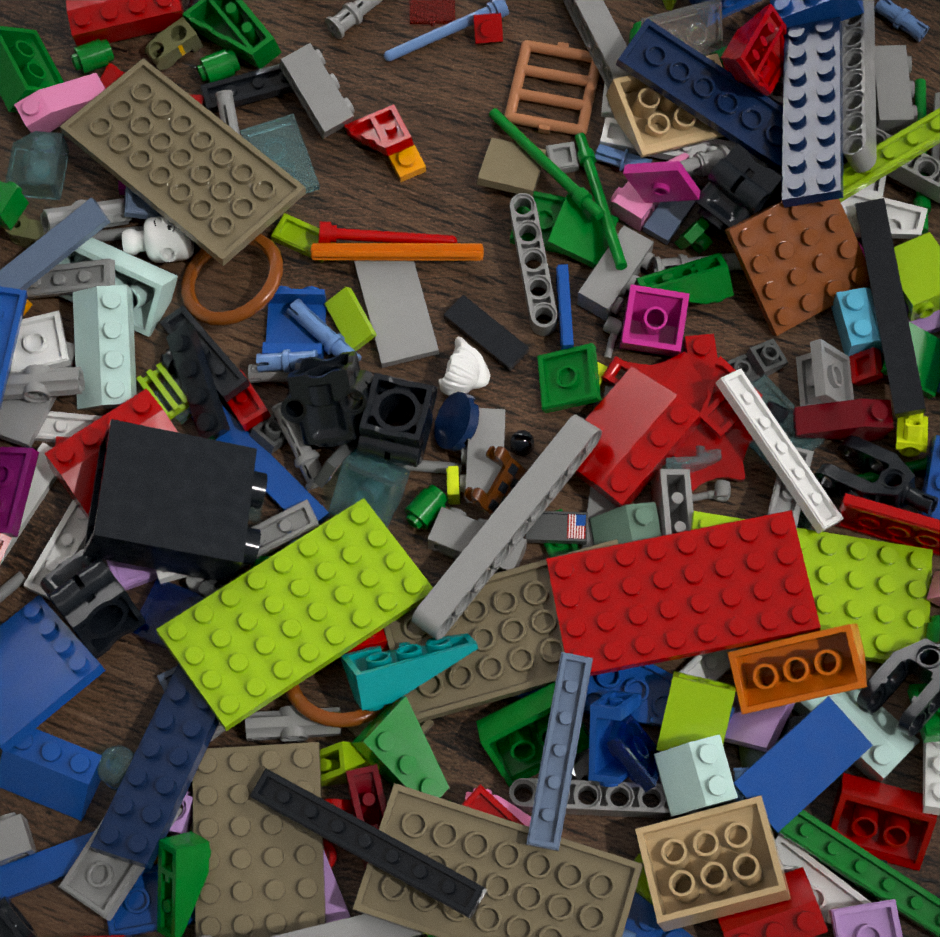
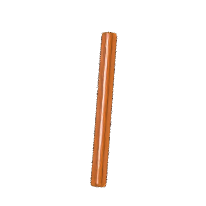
(398, 251)

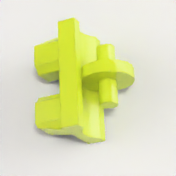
(912, 435)

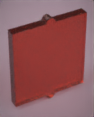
(432, 11)

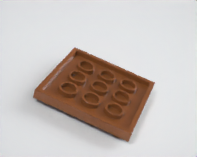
(798, 259)

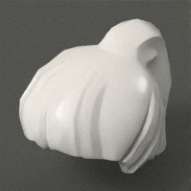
(464, 370)

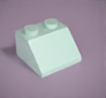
(695, 776)

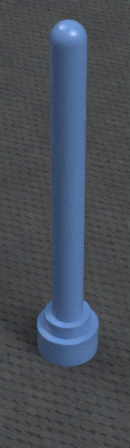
(493, 6)

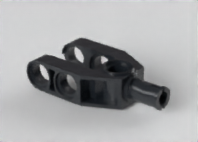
(895, 480)
(894, 672)

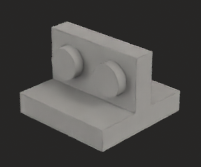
(824, 375)

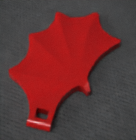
(685, 381)

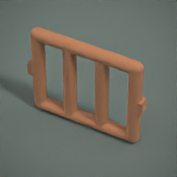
(523, 69)

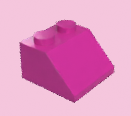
(654, 321)

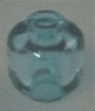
(114, 765)

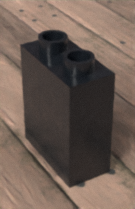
(174, 502)

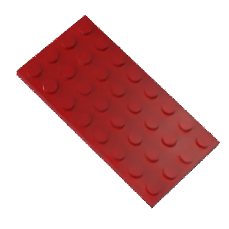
(684, 593)

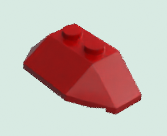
(757, 51)

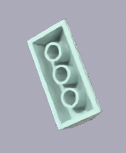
(150, 284)
(105, 345)
(888, 742)

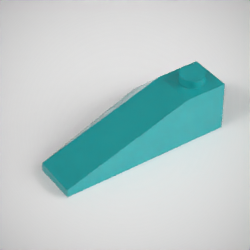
(386, 676)

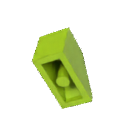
(337, 760)

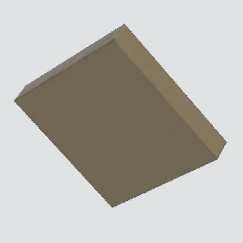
(509, 168)

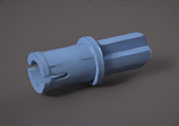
(618, 157)

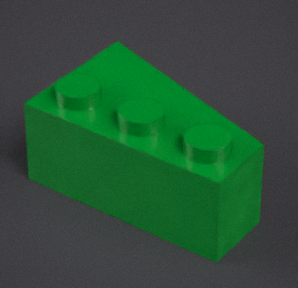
(235, 28)
(401, 750)

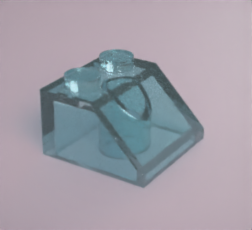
(39, 164)
(372, 479)

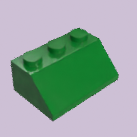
(24, 65)
(517, 735)

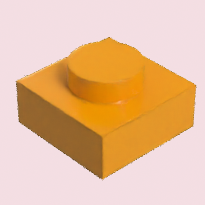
(407, 163)

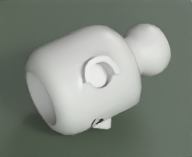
(160, 241)

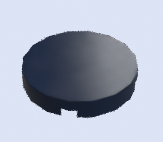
(456, 421)

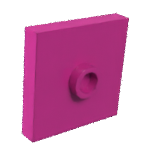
(662, 181)

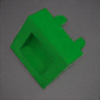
(695, 237)

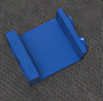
(283, 330)
(603, 713)

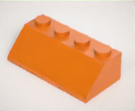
(799, 668)

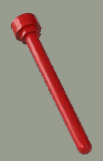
(330, 233)

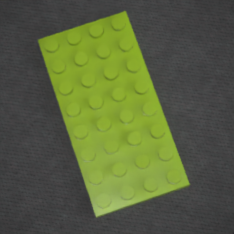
(862, 584)
(294, 613)

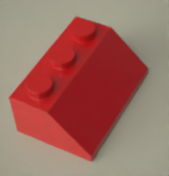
(883, 820)
(788, 918)

